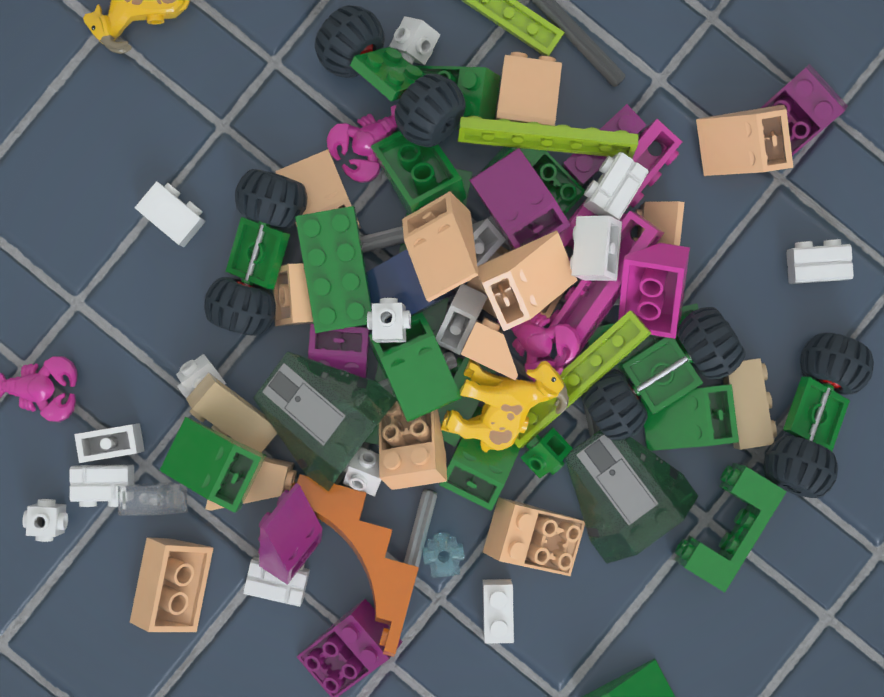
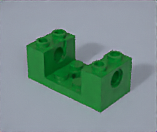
(762, 502)

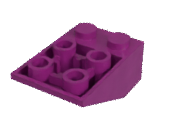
(809, 106)
(519, 200)
(341, 349)
(288, 535)
(346, 650)

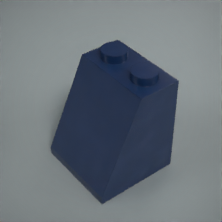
(399, 280)

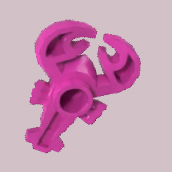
(362, 141)
(538, 341)
(38, 388)

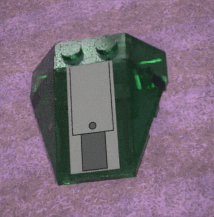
(322, 413)
(626, 495)

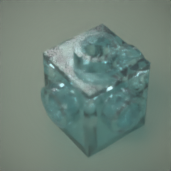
(440, 565)

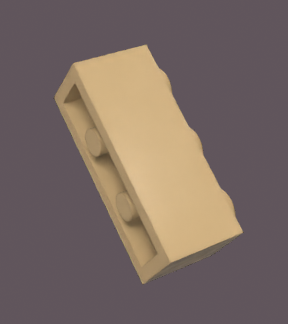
(752, 405)
(230, 413)

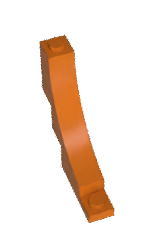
(389, 579)

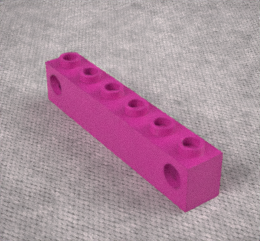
(653, 132)
(592, 300)

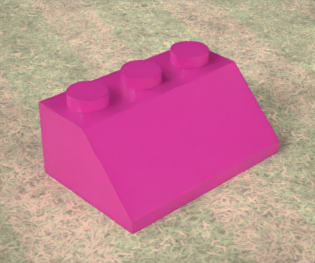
(655, 287)

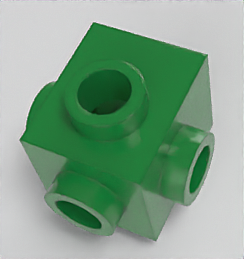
(546, 453)

